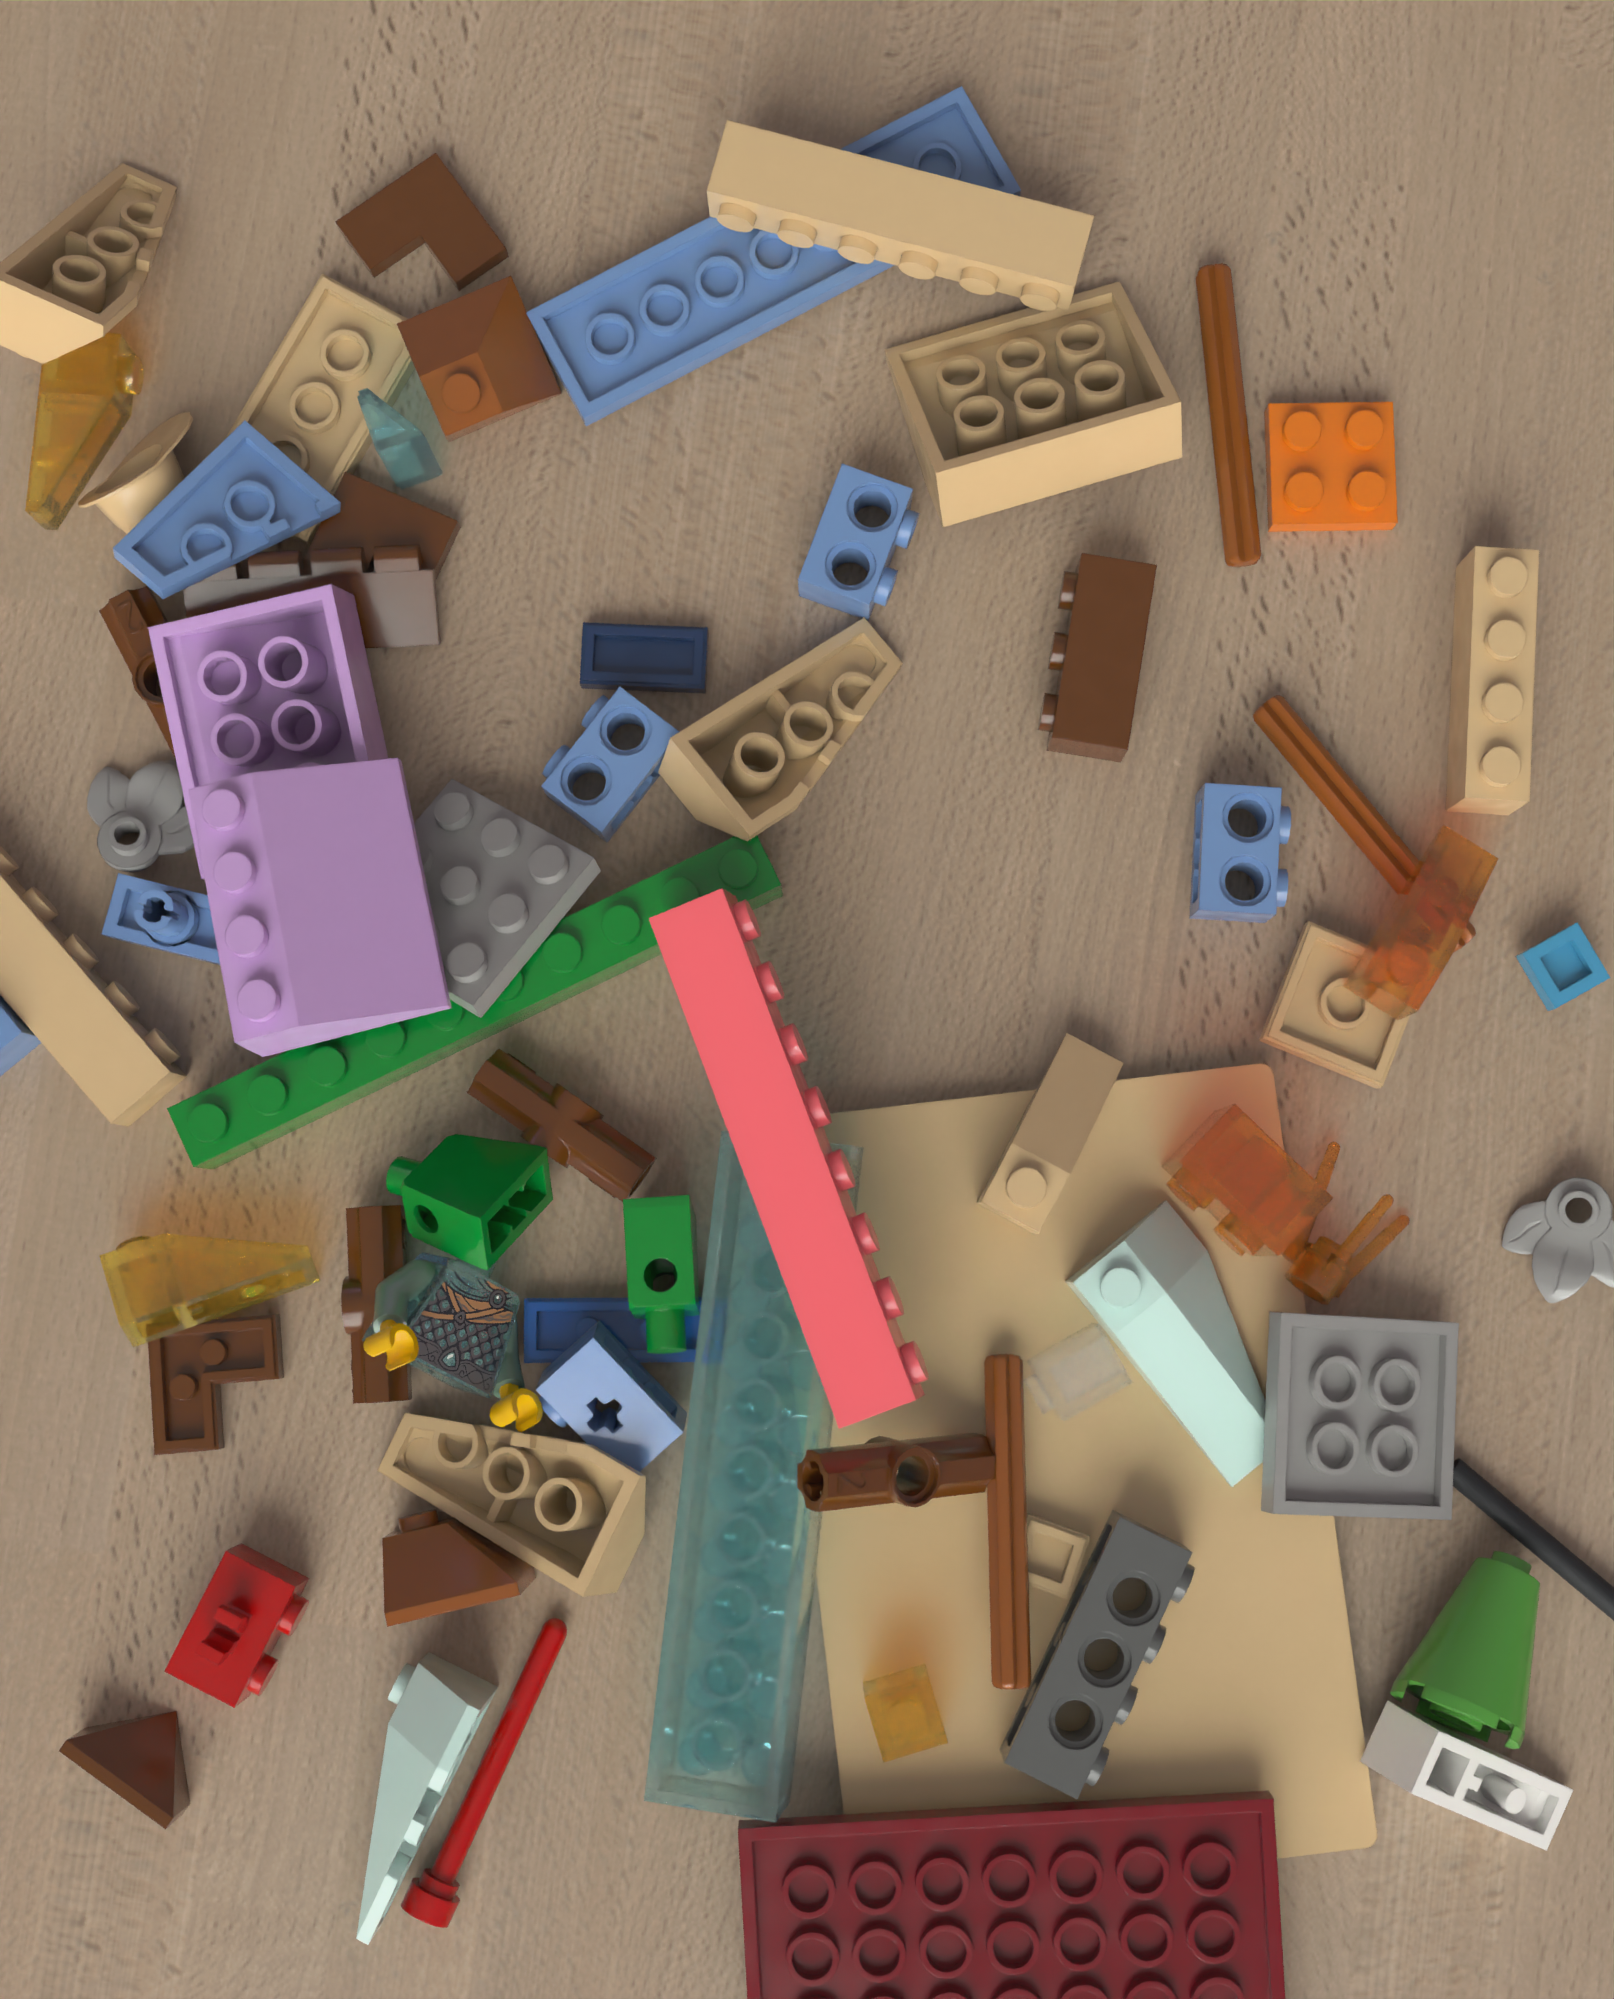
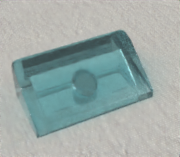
(398, 442)

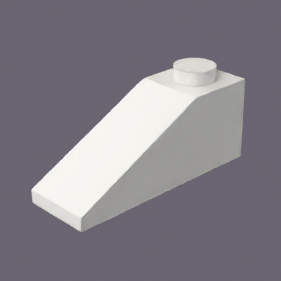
(1465, 1776)

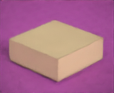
(1054, 1555)

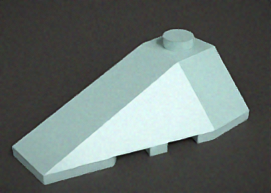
(1175, 1326)
(423, 1749)

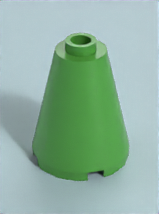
(1479, 1653)

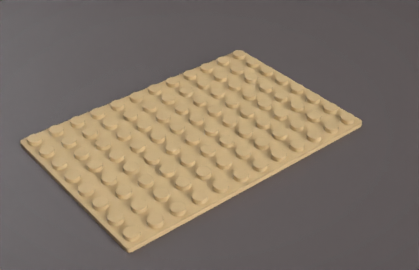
(1257, 1651)

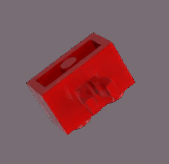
(238, 1626)

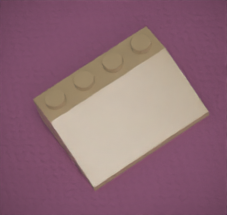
(1035, 404)

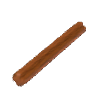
(1228, 415)
(1340, 795)
(1007, 1523)

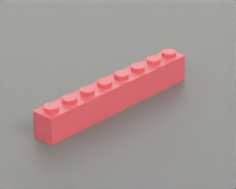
(787, 1157)

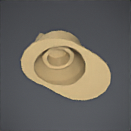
(142, 476)

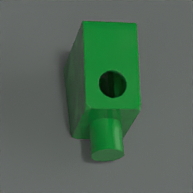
(472, 1195)
(661, 1242)

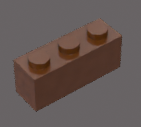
(1098, 657)

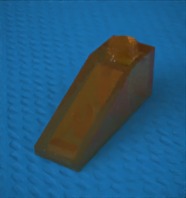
(1422, 925)

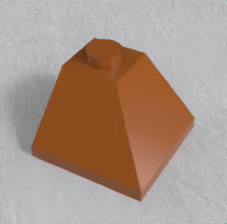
(479, 358)
(445, 1568)

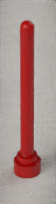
(434, 1895)

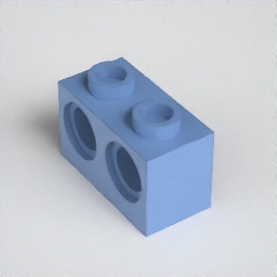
(845, 540)
(626, 772)
(1221, 850)

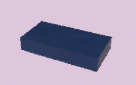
(644, 657)

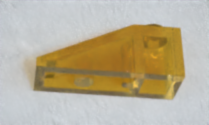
(78, 417)
(188, 1280)

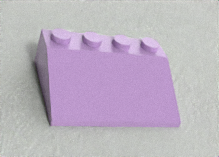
(267, 689)
(318, 902)

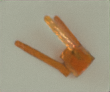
(1325, 1267)

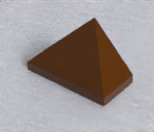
(138, 1762)

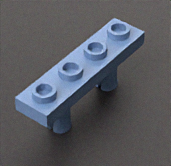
(161, 918)

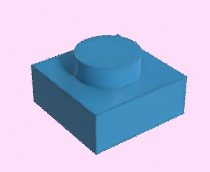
(1562, 967)

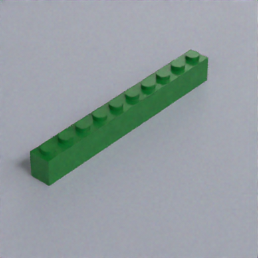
(573, 958)

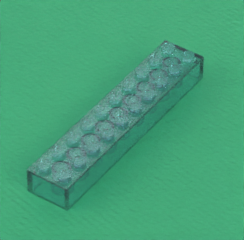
(741, 1530)

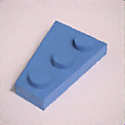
(224, 512)

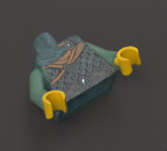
(456, 1329)

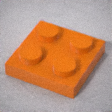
(1330, 466)

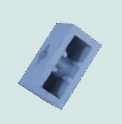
(603, 1371)

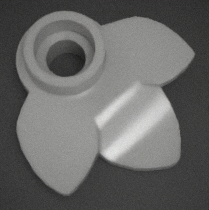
(144, 805)
(1563, 1249)

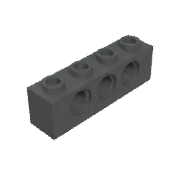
(1078, 1757)

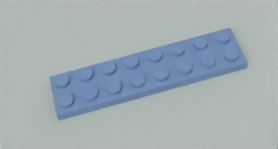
(726, 286)

